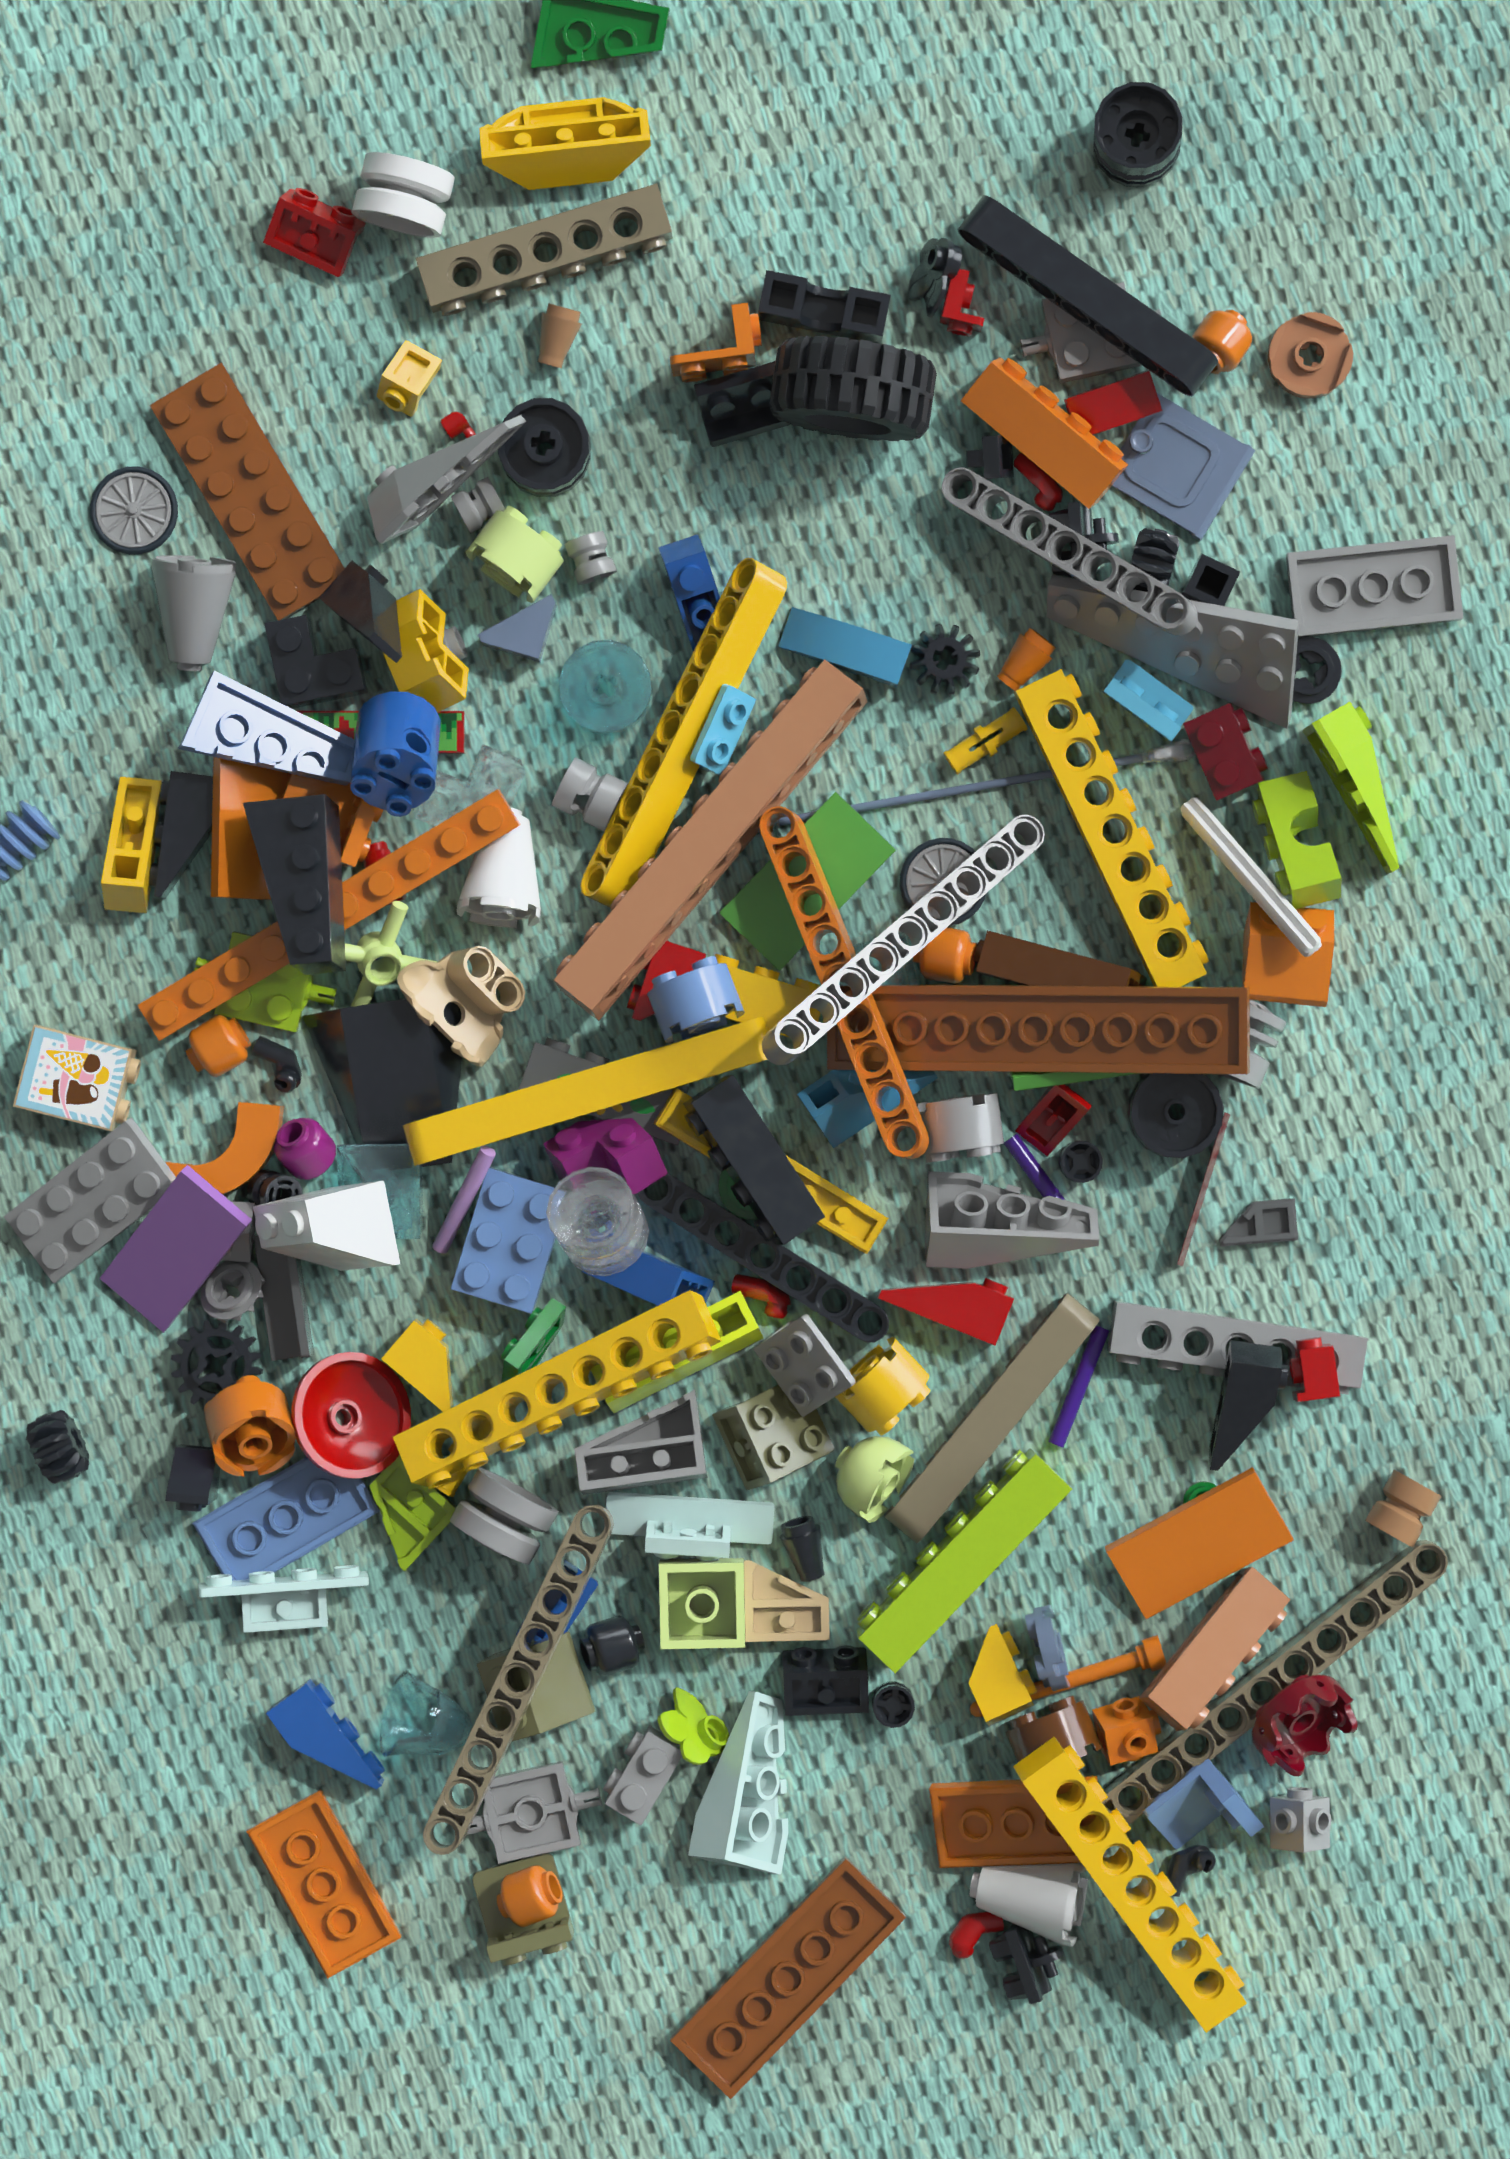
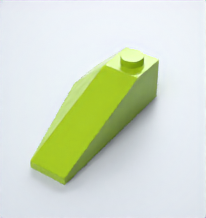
(1351, 763)

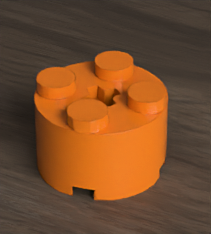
(250, 1427)

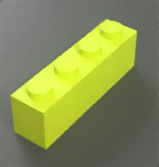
(736, 1329)

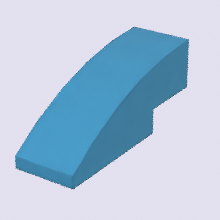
(845, 646)

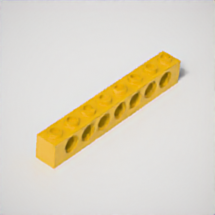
(1035, 704)
(422, 1444)
(1207, 1999)

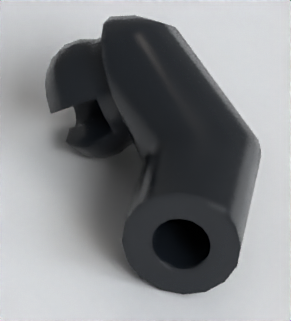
(283, 1061)
(1189, 1862)

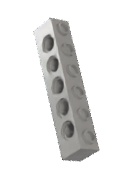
(1131, 1320)

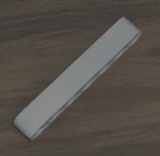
(1085, 561)

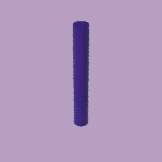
(1031, 1167)
(1078, 1386)

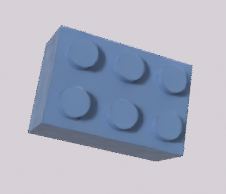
(507, 1242)

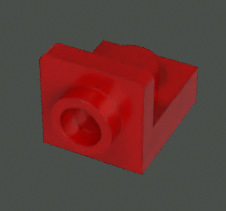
(959, 296)

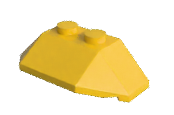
(565, 142)

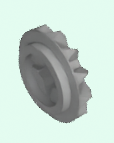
(215, 1295)

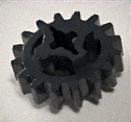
(206, 1347)

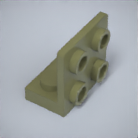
(771, 1437)

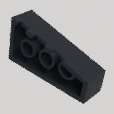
(303, 874)

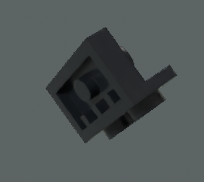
(738, 405)
(825, 1681)

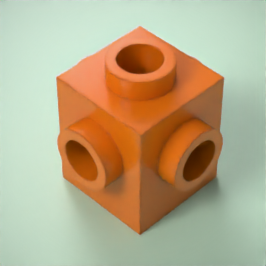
(1126, 1730)

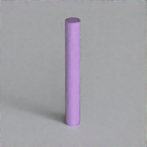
(464, 1199)

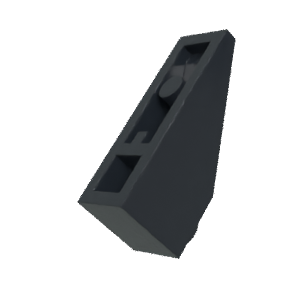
(366, 606)
(1246, 1396)

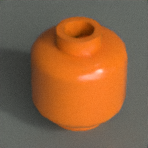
(1225, 337)
(947, 956)
(218, 1045)
(529, 1896)

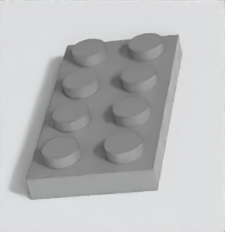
(1374, 586)
(91, 1200)

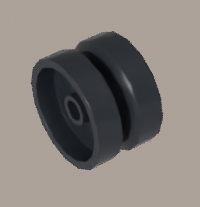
(563, 465)
(1170, 1137)

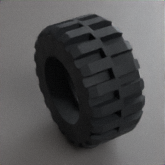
(852, 388)

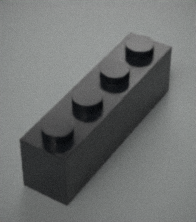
(753, 1161)

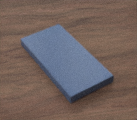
(283, 1519)

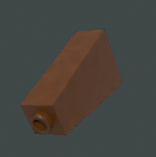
(1041, 965)

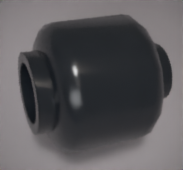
(611, 1646)

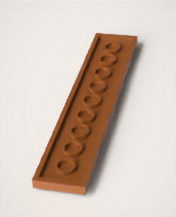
(1058, 1029)

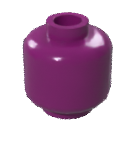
(304, 1148)

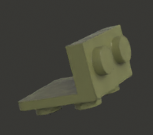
(506, 1939)

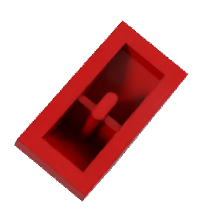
(1052, 1118)

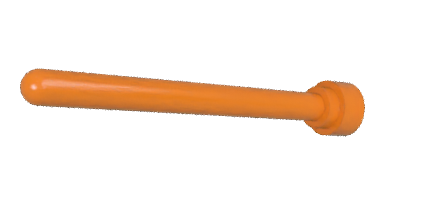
(1146, 1656)

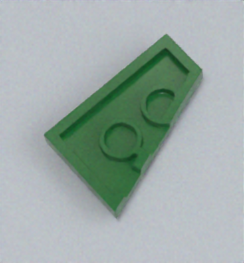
(597, 30)

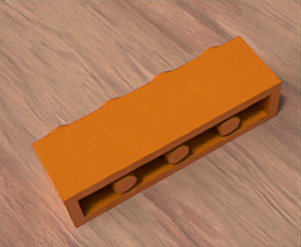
(1044, 431)

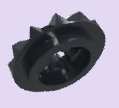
(1326, 678)

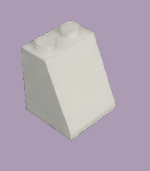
(332, 1227)

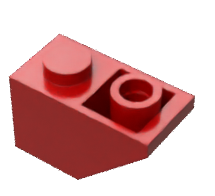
(667, 959)

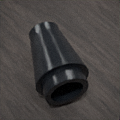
(804, 1546)

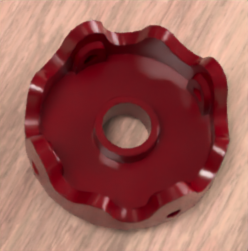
(1301, 1721)

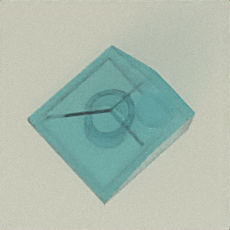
(401, 1179)

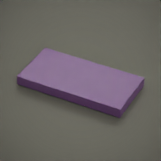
(175, 1248)

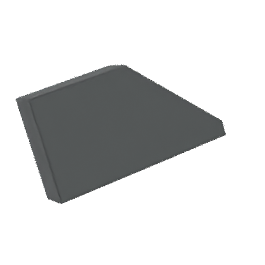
(1263, 1223)

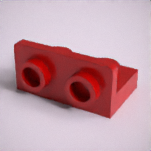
(313, 231)

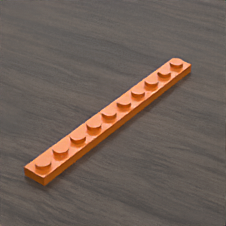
(362, 896)

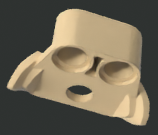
(434, 984)

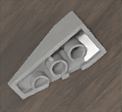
(416, 490)
(989, 1225)

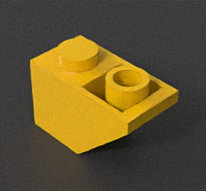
(996, 1680)

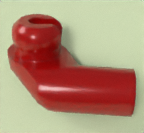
(1049, 492)
(762, 1290)
(969, 1931)

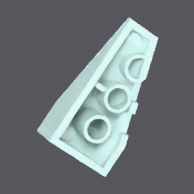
(739, 1809)

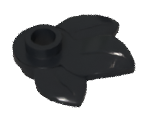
(938, 261)

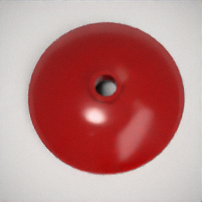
(373, 1410)

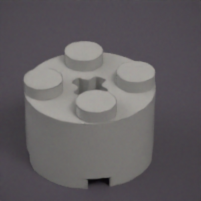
(962, 1124)

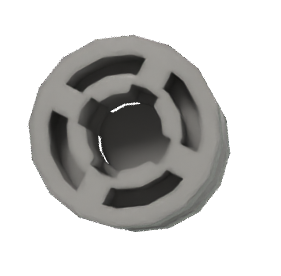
(477, 504)
(590, 557)

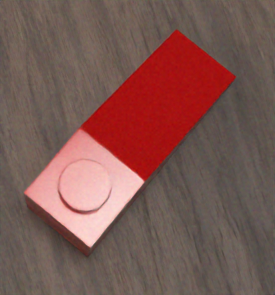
(961, 1306)

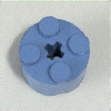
(694, 1000)

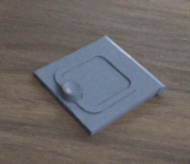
(1185, 470)

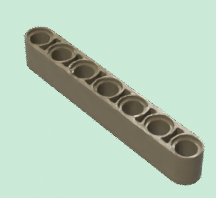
(992, 1418)

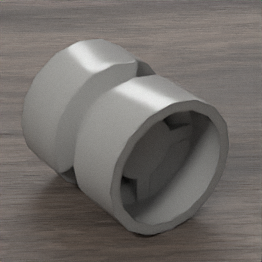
(589, 794)

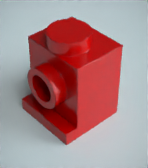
(1314, 1370)

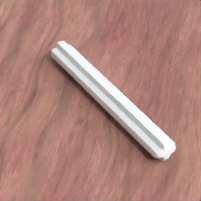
(1251, 877)

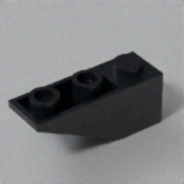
(184, 828)

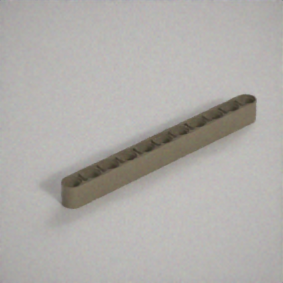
(1273, 1671)

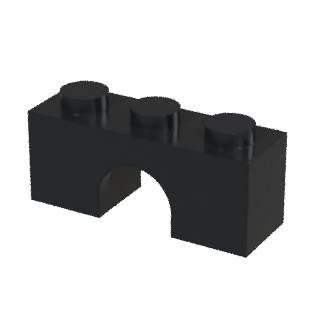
(841, 313)

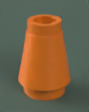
(1025, 659)

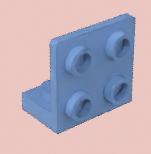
(1198, 1802)

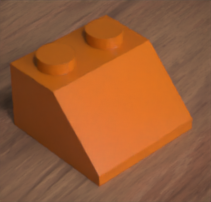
(1277, 968)

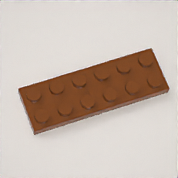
(249, 491)
(788, 1977)

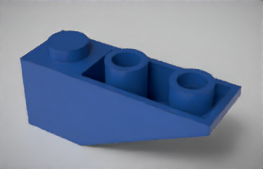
(691, 584)
(316, 1731)

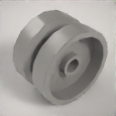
(502, 1520)

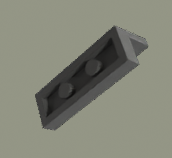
(284, 1304)

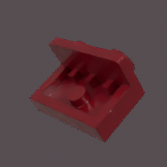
(1225, 751)

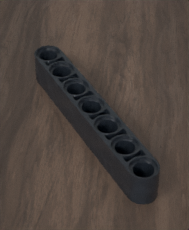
(1088, 296)
(775, 1273)

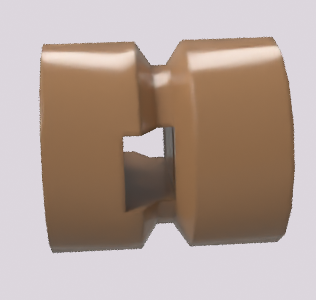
(1403, 1508)

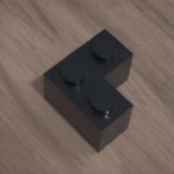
(307, 677)

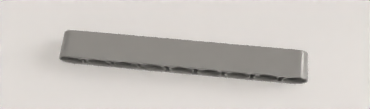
(890, 949)

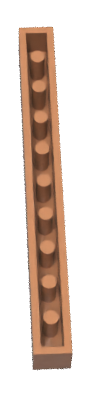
(710, 839)

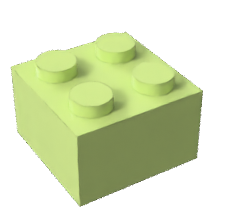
(701, 1603)

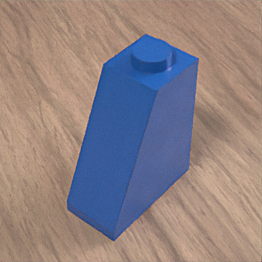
(658, 1280)

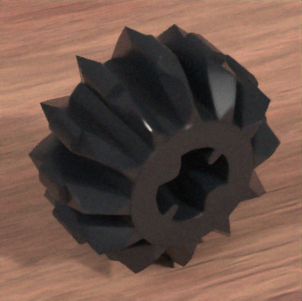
(1155, 555)
(952, 671)
(57, 1446)

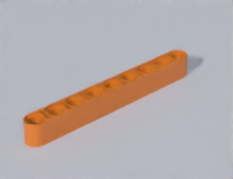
(812, 929)

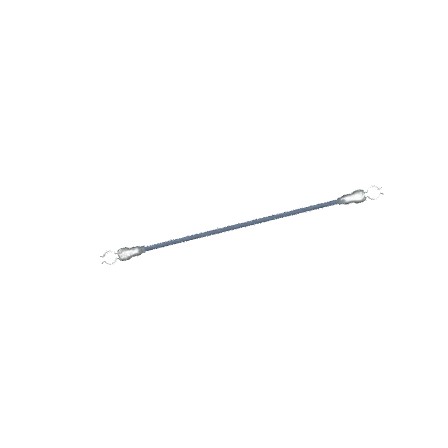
(1176, 751)

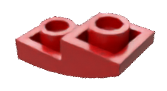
(1116, 402)

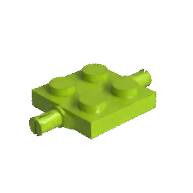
(275, 999)

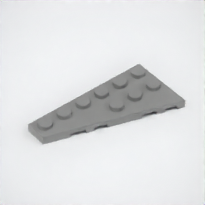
(1227, 653)

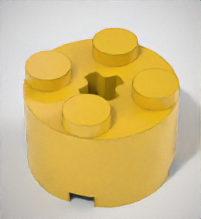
(884, 1387)

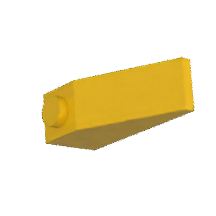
(131, 845)

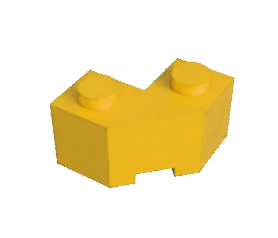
(426, 663)

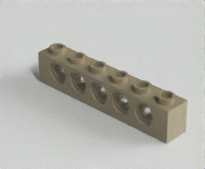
(640, 205)

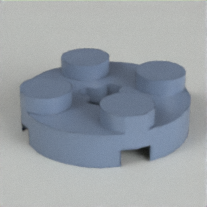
(1051, 1663)

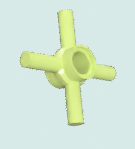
(377, 945)

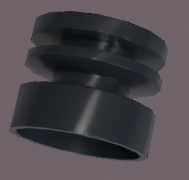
(1132, 110)

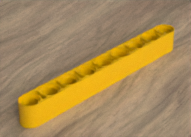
(666, 765)
(586, 1091)

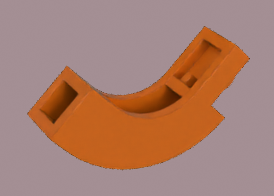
(248, 1151)

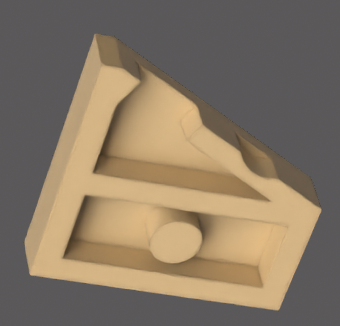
(782, 1608)

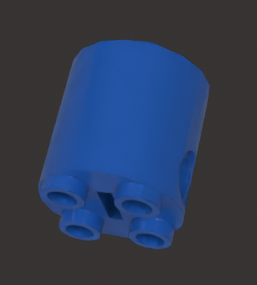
(396, 752)

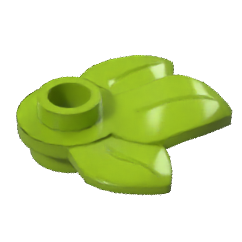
(692, 1729)

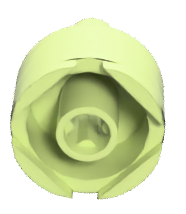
(516, 553)

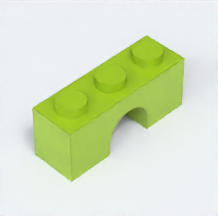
(1305, 872)

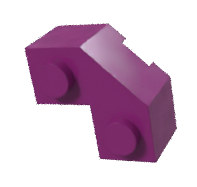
(608, 1144)

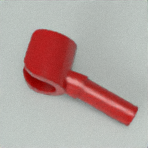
(455, 424)

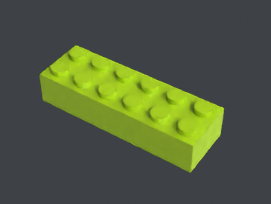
(962, 1560)

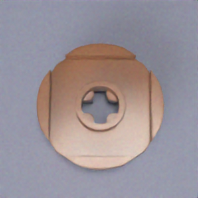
(1331, 345)

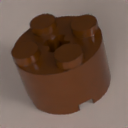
(1067, 1723)

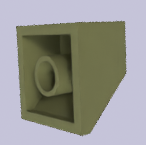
(559, 1696)

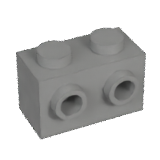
(644, 1775)

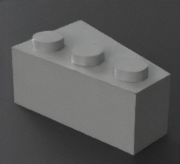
(647, 1451)

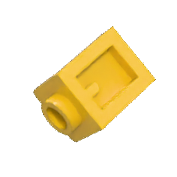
(407, 378)

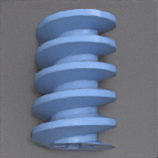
(21, 835)

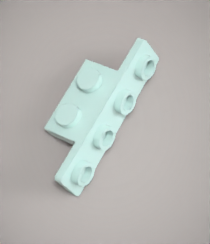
(690, 1523)
(283, 1602)

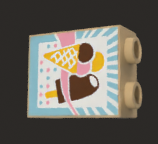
(76, 1078)

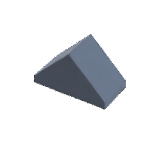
(523, 632)

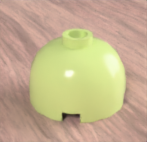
(871, 1474)

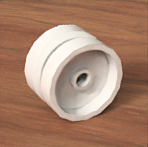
(403, 194)

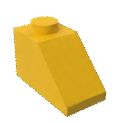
(424, 1362)

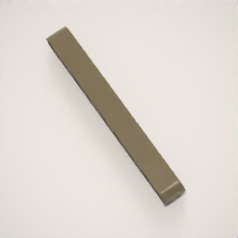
(503, 1694)

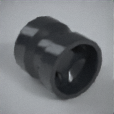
(1085, 1164)
(267, 1184)
(892, 1711)

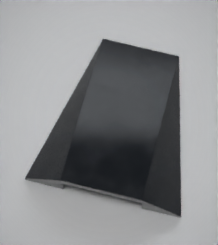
(387, 1067)

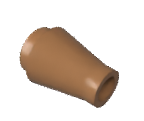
(558, 332)

